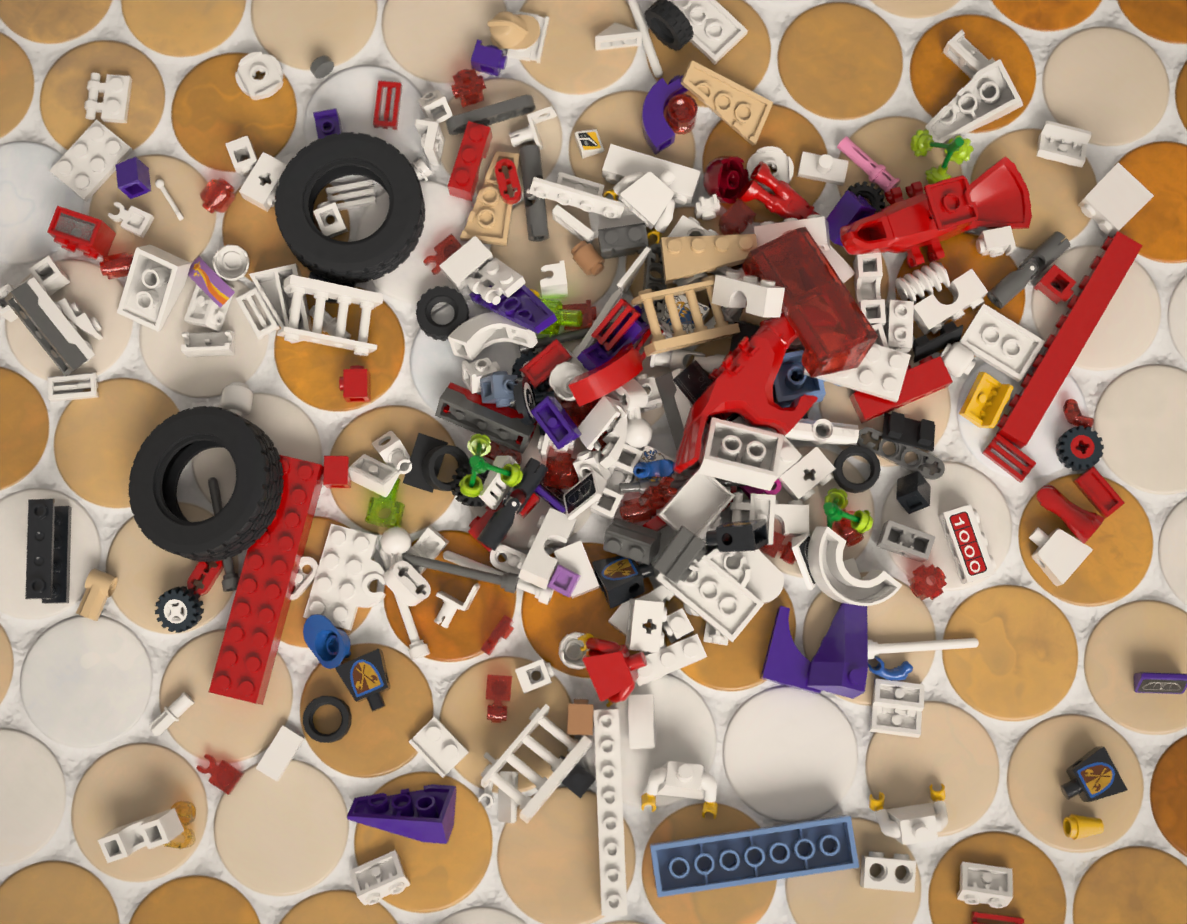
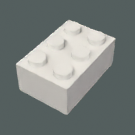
(741, 454)

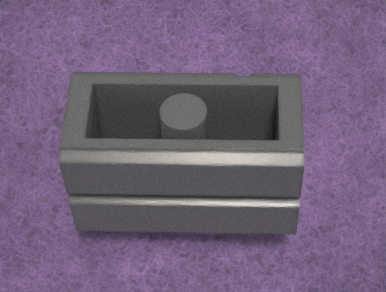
(622, 240)
(632, 541)
(680, 554)

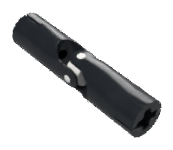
(503, 518)

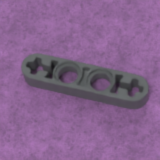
(491, 114)
(654, 283)
(898, 457)

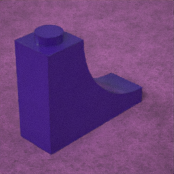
(783, 660)

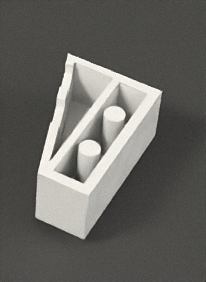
(279, 300)

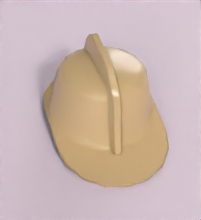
(513, 30)

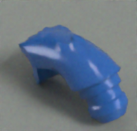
(657, 468)
(898, 673)

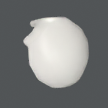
(231, 262)
(561, 378)
(570, 651)

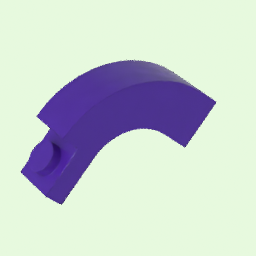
(654, 126)
(598, 355)

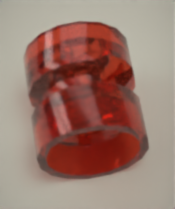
(682, 113)

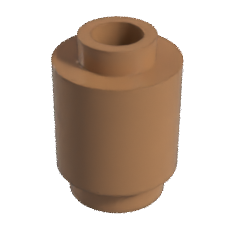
(588, 258)

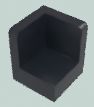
(913, 492)

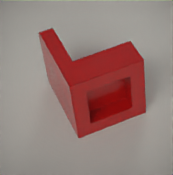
(336, 472)

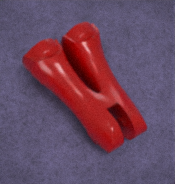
(1079, 521)

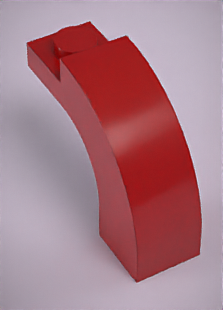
(608, 376)

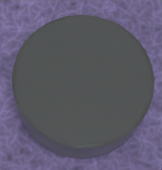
(321, 67)

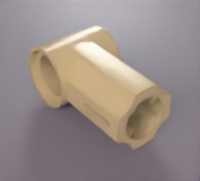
(98, 588)

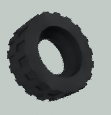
(669, 24)
(436, 296)

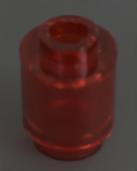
(116, 265)
(634, 512)

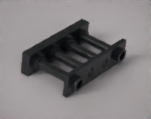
(48, 551)

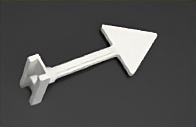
(623, 287)

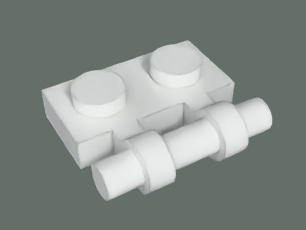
(116, 98)
(500, 277)
(760, 507)

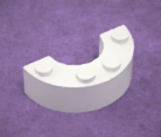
(832, 578)

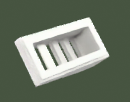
(493, 478)

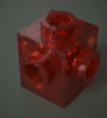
(468, 87)
(561, 472)
(919, 585)

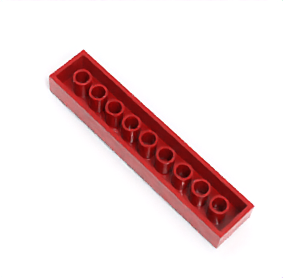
(266, 588)

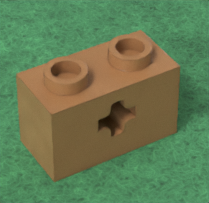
(580, 718)

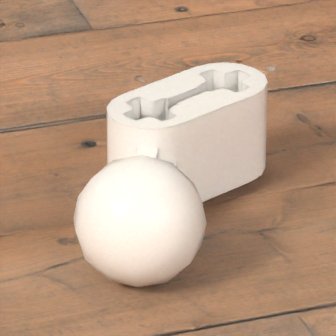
(633, 399)
(401, 575)

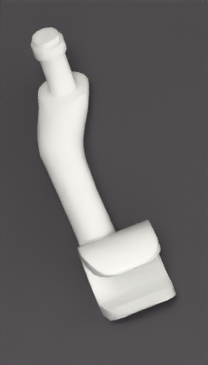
(488, 790)

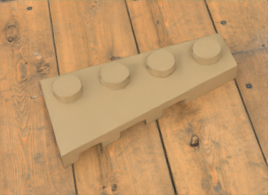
(730, 101)
(490, 214)
(697, 254)

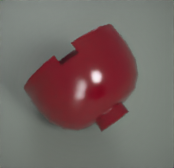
(725, 178)

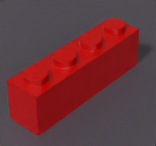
(917, 383)

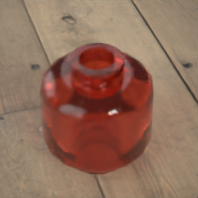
(217, 195)
(844, 530)

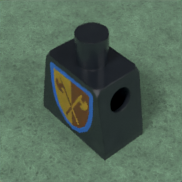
(739, 536)
(621, 578)
(366, 678)
(1093, 777)

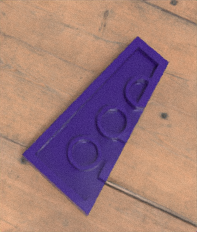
(522, 308)

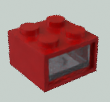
(81, 233)

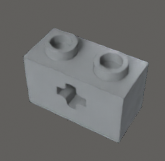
(905, 541)

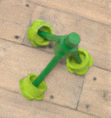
(471, 483)
(835, 502)

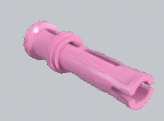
(876, 172)

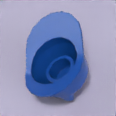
(326, 641)

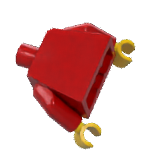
(611, 668)

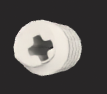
(922, 281)

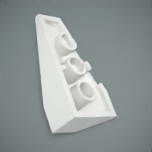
(977, 104)

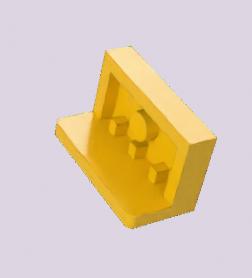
(986, 401)

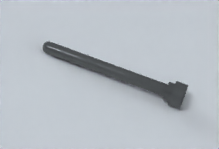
(562, 337)
(230, 578)
(507, 581)

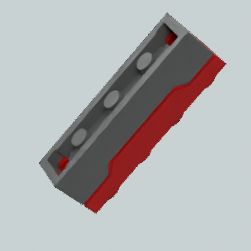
(498, 423)

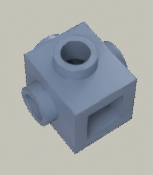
(498, 388)

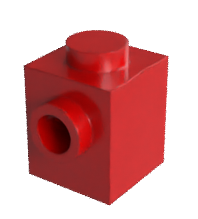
(356, 384)

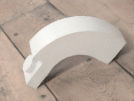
(486, 330)

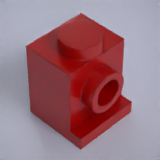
(1059, 278)

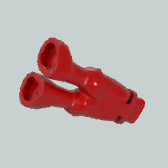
(784, 203)

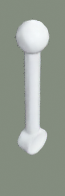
(160, 184)

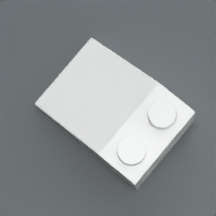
(1115, 200)
(153, 286)

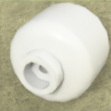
(957, 359)
(237, 398)

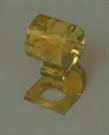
(186, 812)

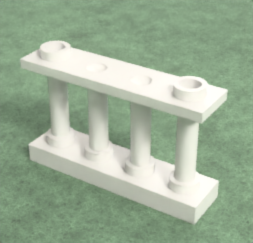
(344, 296)
(544, 786)

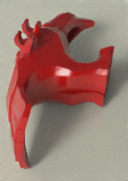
(943, 211)
(746, 388)

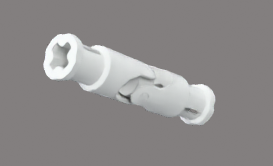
(674, 358)

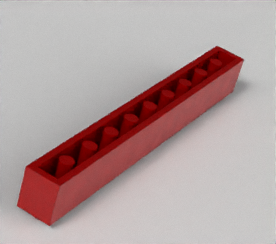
(1069, 339)

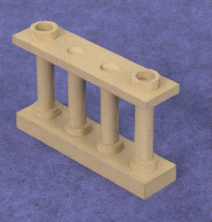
(681, 338)

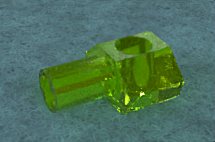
(564, 317)
(377, 504)

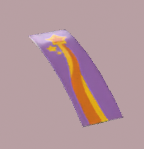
(210, 282)

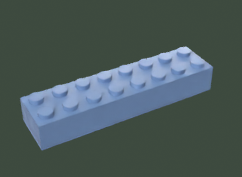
(754, 855)

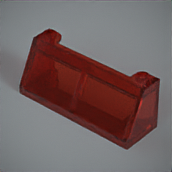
(814, 302)

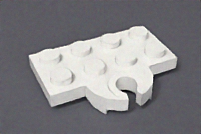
(345, 577)
(717, 593)

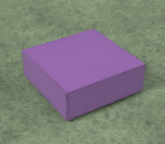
(564, 580)

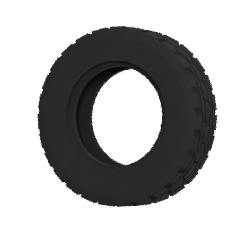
(339, 157)
(157, 475)

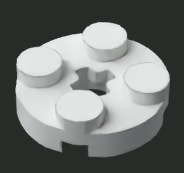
(271, 81)
(777, 159)

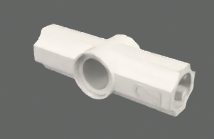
(836, 433)

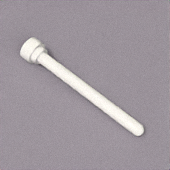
(646, 40)
(543, 595)
(417, 646)
(875, 649)

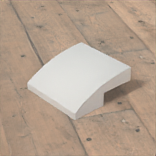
(897, 708)

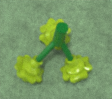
(956, 151)

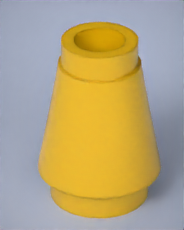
(1082, 826)

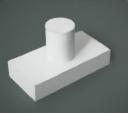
(823, 168)

